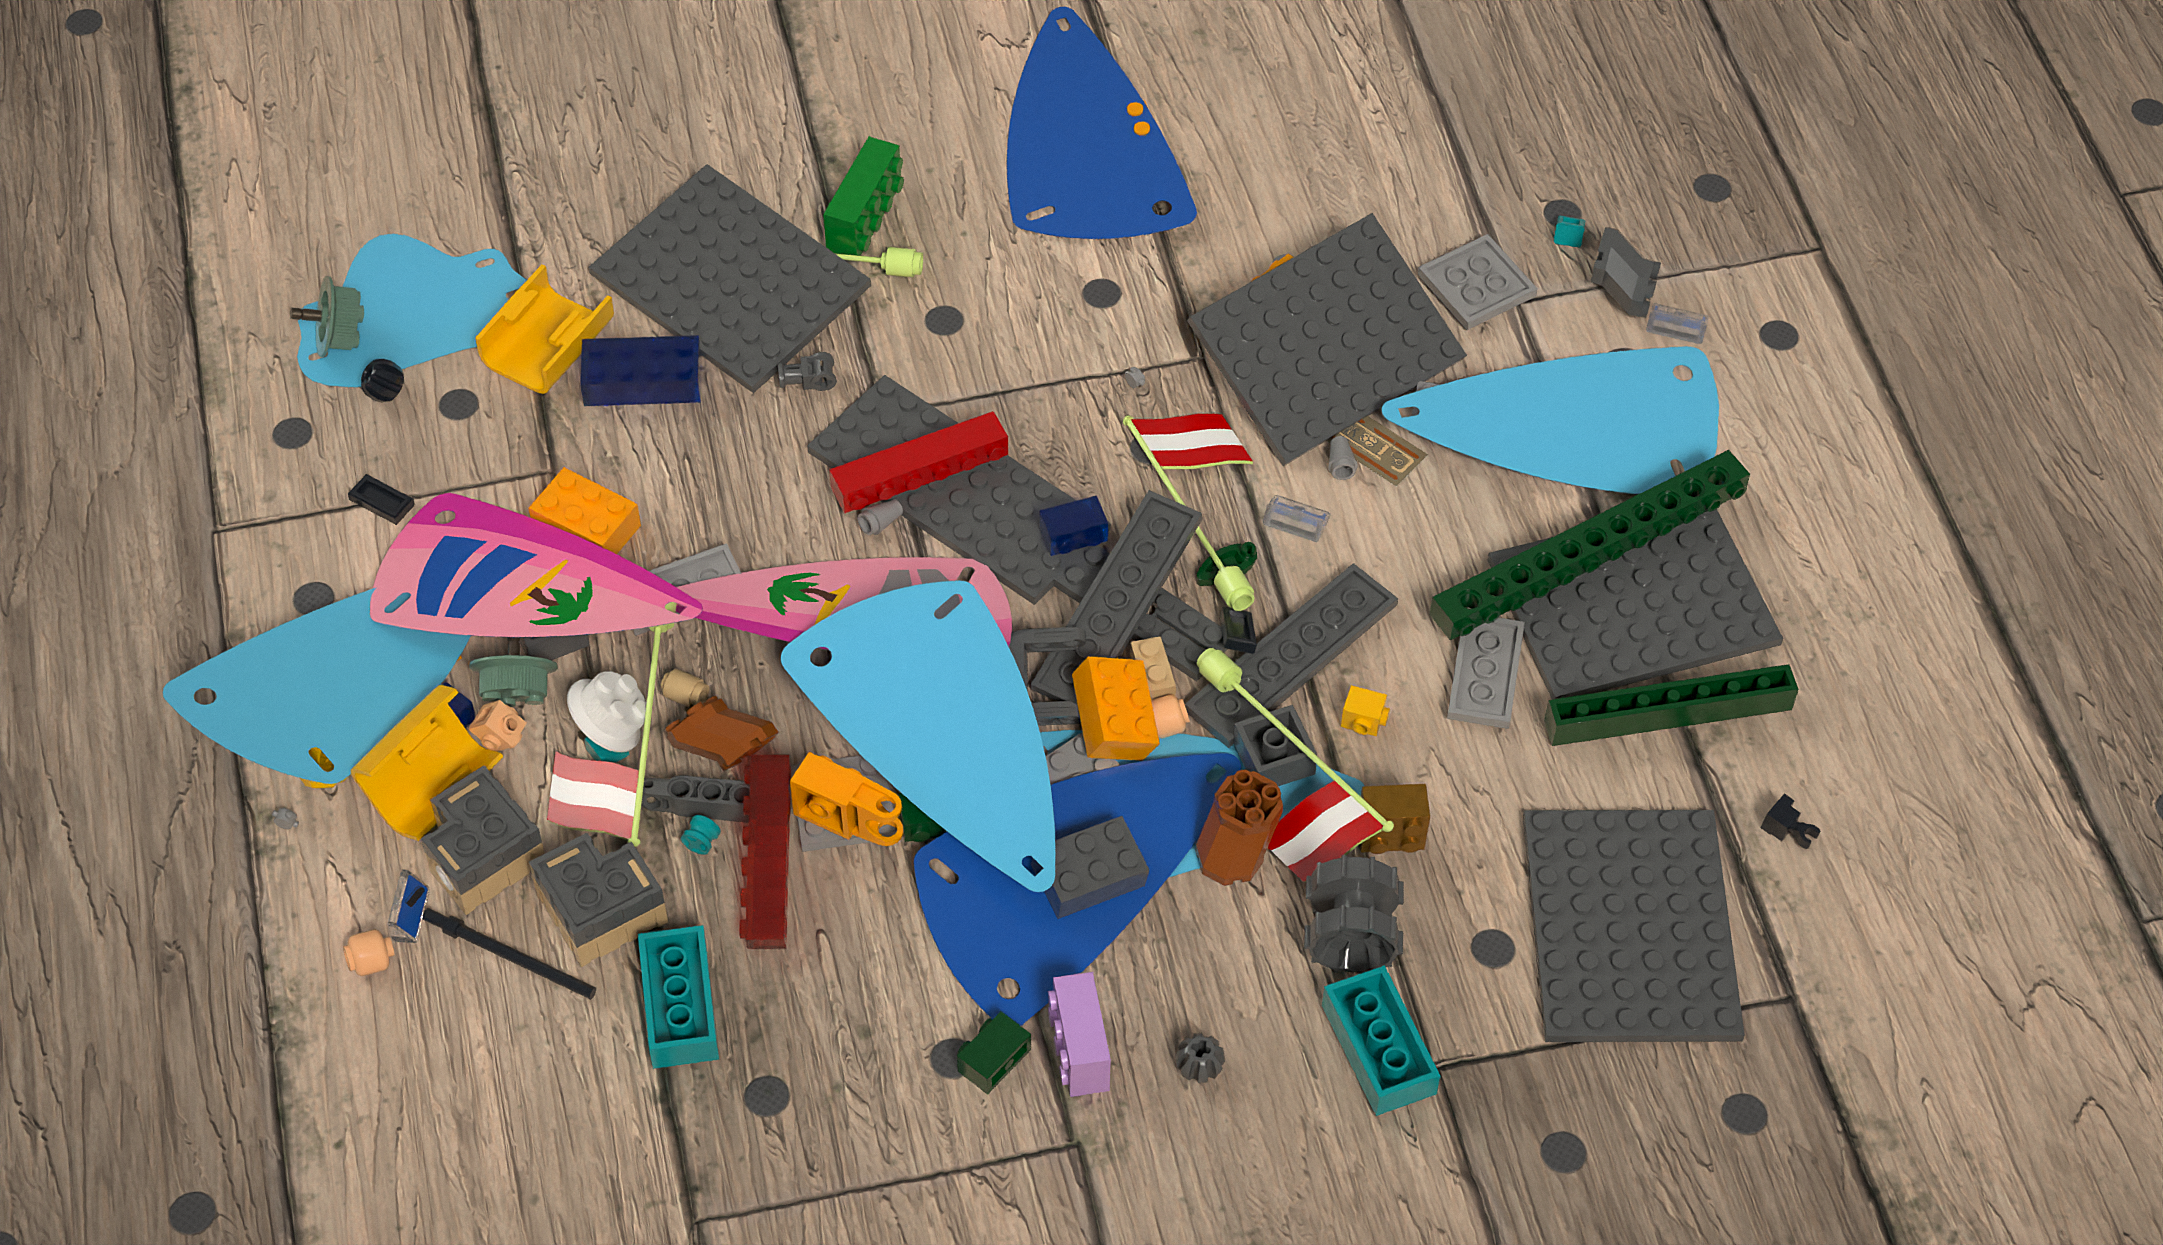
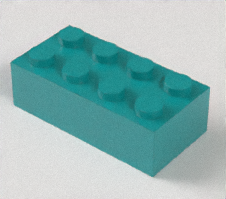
(678, 997)
(1380, 1040)

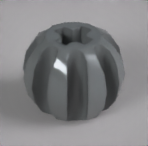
(1200, 1058)

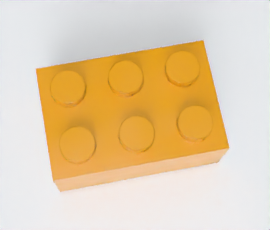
(587, 511)
(1115, 708)

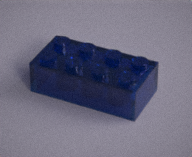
(641, 370)

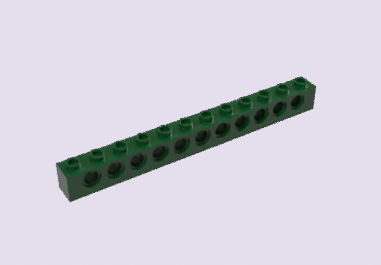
(1589, 545)

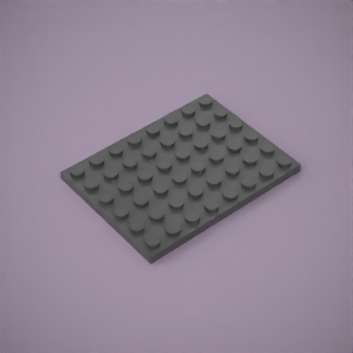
(732, 274)
(1326, 338)
(1647, 613)
(1631, 926)

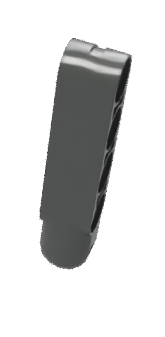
(697, 793)

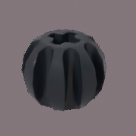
(382, 380)

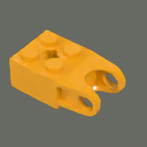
(843, 801)

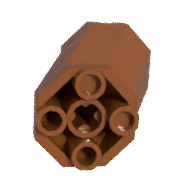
(720, 733)
(1239, 827)

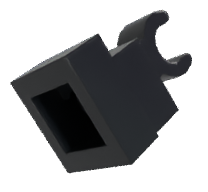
(1784, 819)

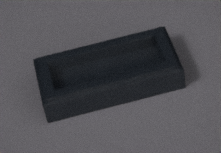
(381, 499)
(1238, 630)

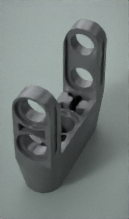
(1047, 640)

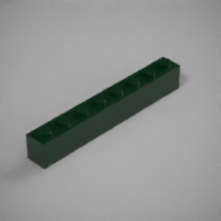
(1670, 705)

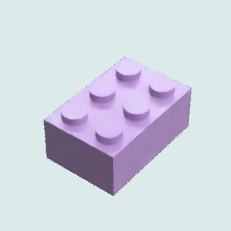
(1079, 1034)

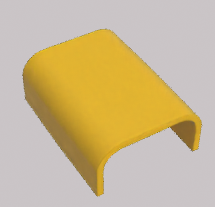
(539, 334)
(418, 761)

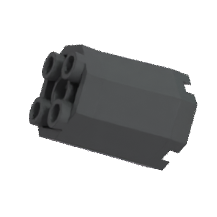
(1625, 273)

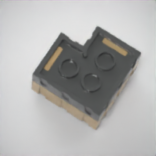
(479, 840)
(598, 897)

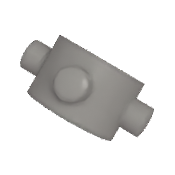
(1134, 377)
(285, 818)

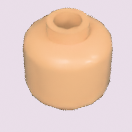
(1169, 715)
(368, 952)

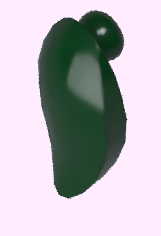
(1237, 555)

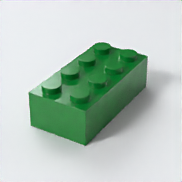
(863, 197)

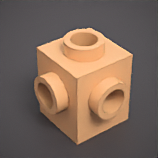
(498, 726)

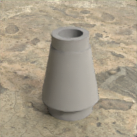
(1341, 460)
(879, 516)

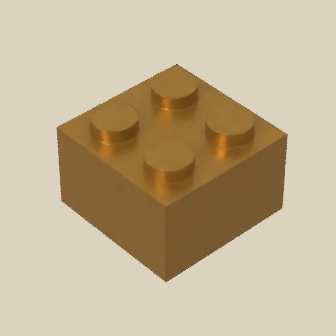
(1407, 809)

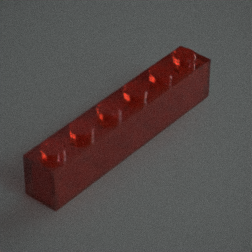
(767, 852)

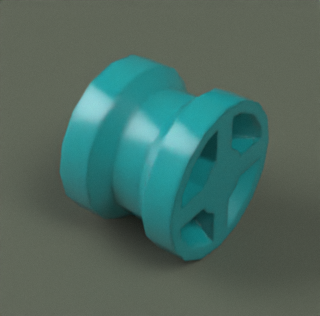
(700, 834)

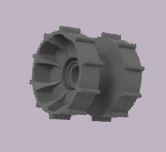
(1354, 914)

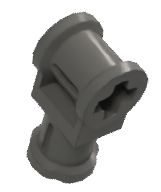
(809, 372)

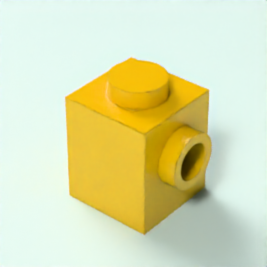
(1365, 711)

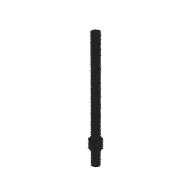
(455, 928)

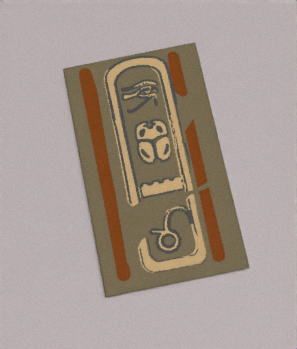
(1382, 450)

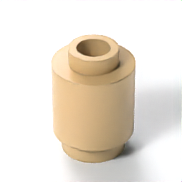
(684, 688)

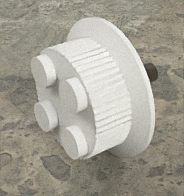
(608, 710)

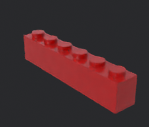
(919, 462)

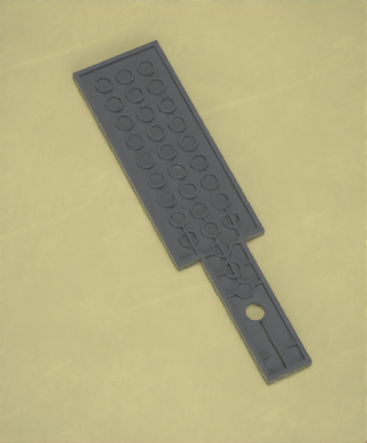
(995, 517)

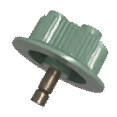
(335, 317)
(513, 676)

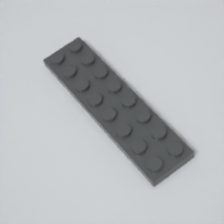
(1122, 590)
(1295, 651)

